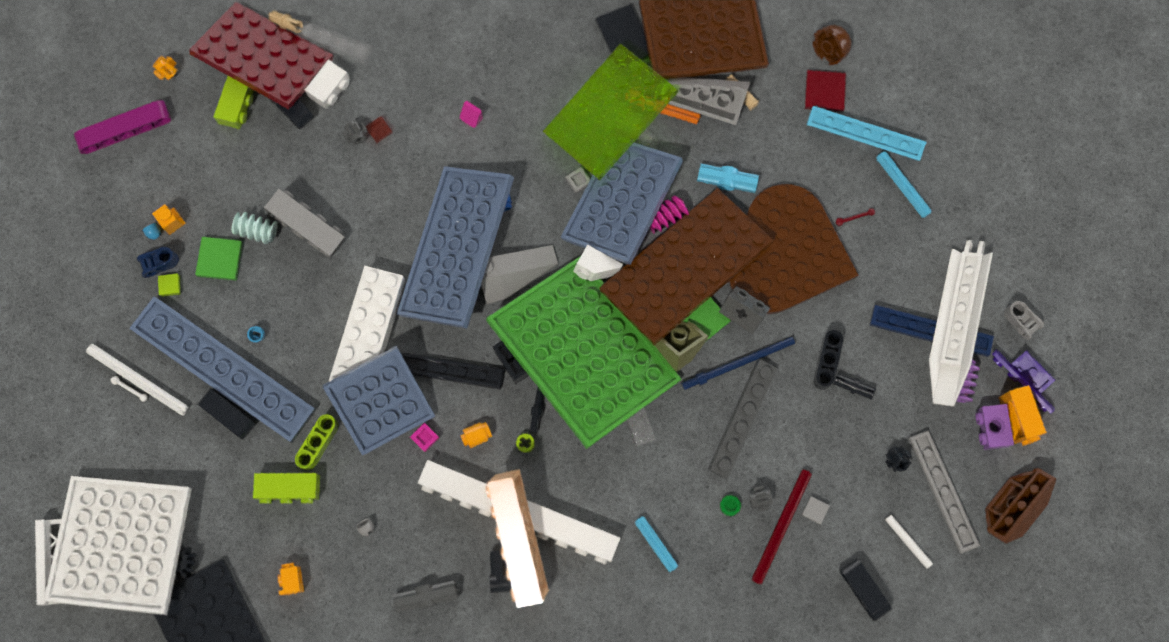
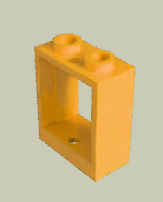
(1023, 415)

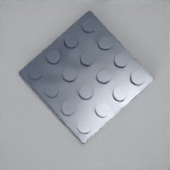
(378, 400)

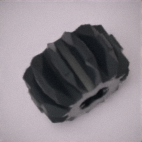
(185, 564)

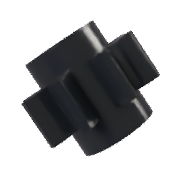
(898, 459)

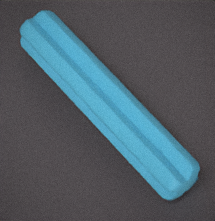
(656, 544)

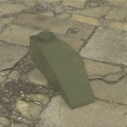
(682, 344)

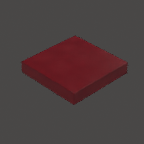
(825, 90)

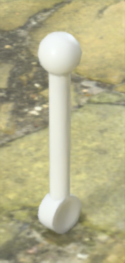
(115, 380)

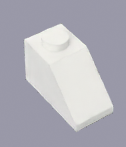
(596, 265)

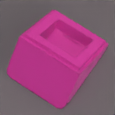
(471, 114)

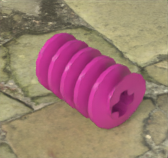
(669, 212)

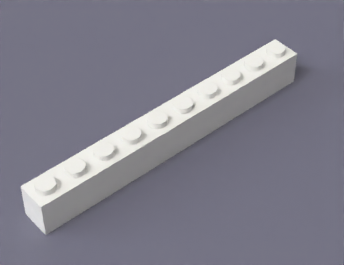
(545, 521)

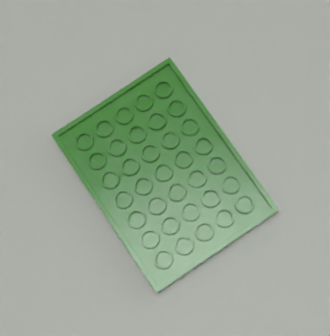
(583, 353)

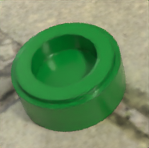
(730, 505)

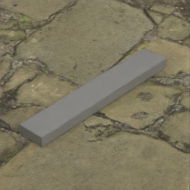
(944, 492)

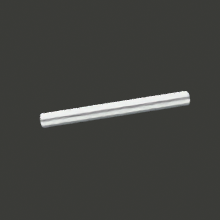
(137, 379)

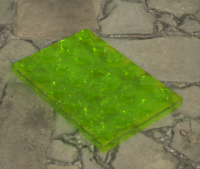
(610, 111)

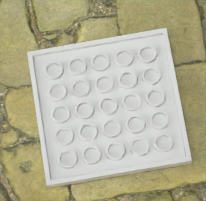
(118, 545)

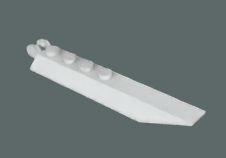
(958, 322)

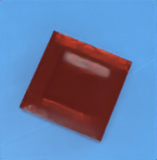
(378, 129)

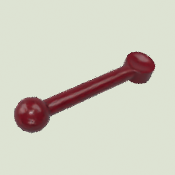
(839, 222)

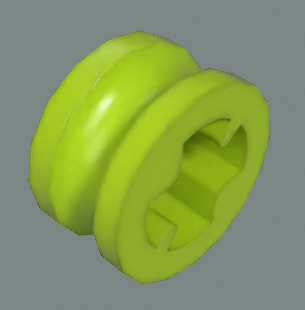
(526, 437)

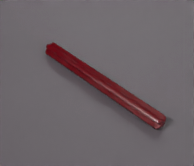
(781, 527)

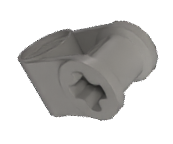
(1024, 320)

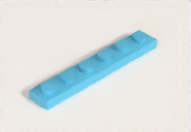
(866, 133)

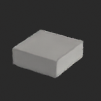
(578, 180)
(815, 510)

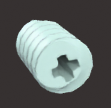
(254, 229)

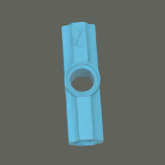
(728, 178)

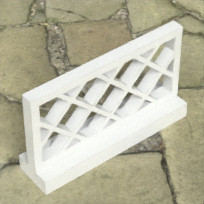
(44, 557)

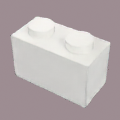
(328, 84)

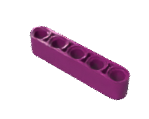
(122, 127)

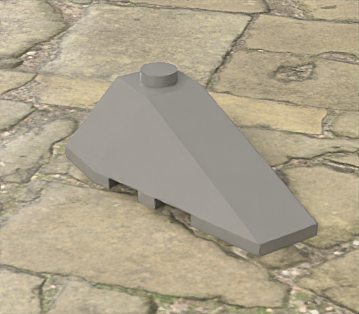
(514, 270)

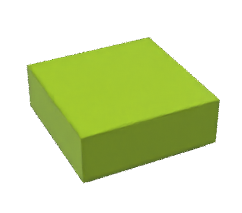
(169, 285)

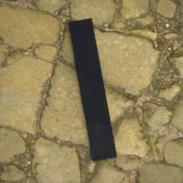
(454, 371)

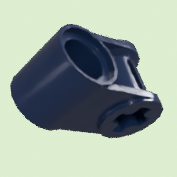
(153, 262)

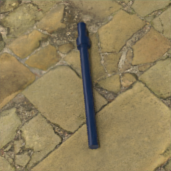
(702, 378)

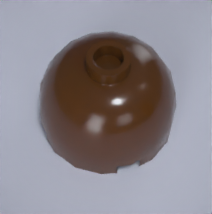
(832, 40)

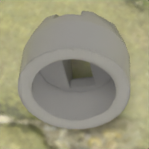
(365, 526)

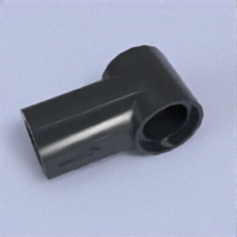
(498, 578)

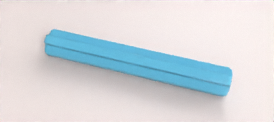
(903, 184)

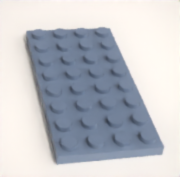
(455, 246)

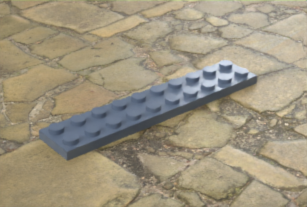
(223, 369)

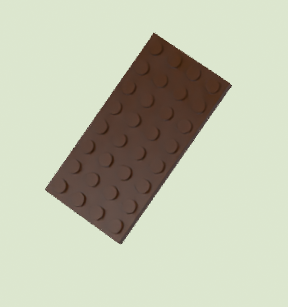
(686, 266)

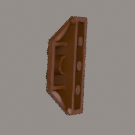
(1019, 504)

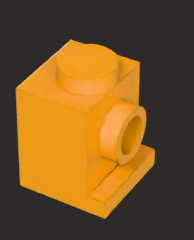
(168, 219)
(290, 579)

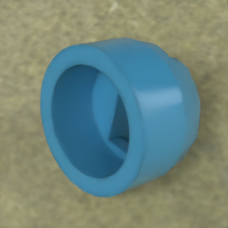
(152, 231)
(255, 338)

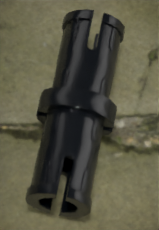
(854, 386)

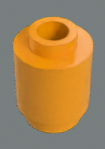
(476, 434)

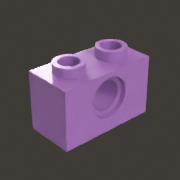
(1000, 417)

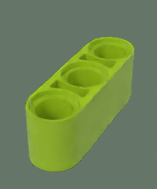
(317, 432)

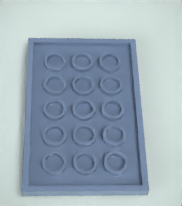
(623, 203)

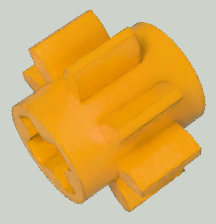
(164, 68)

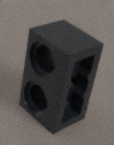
(509, 362)

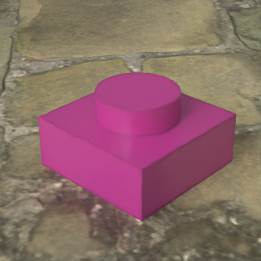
(424, 437)

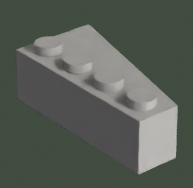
(711, 97)
(304, 223)

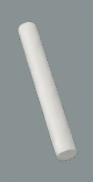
(908, 541)

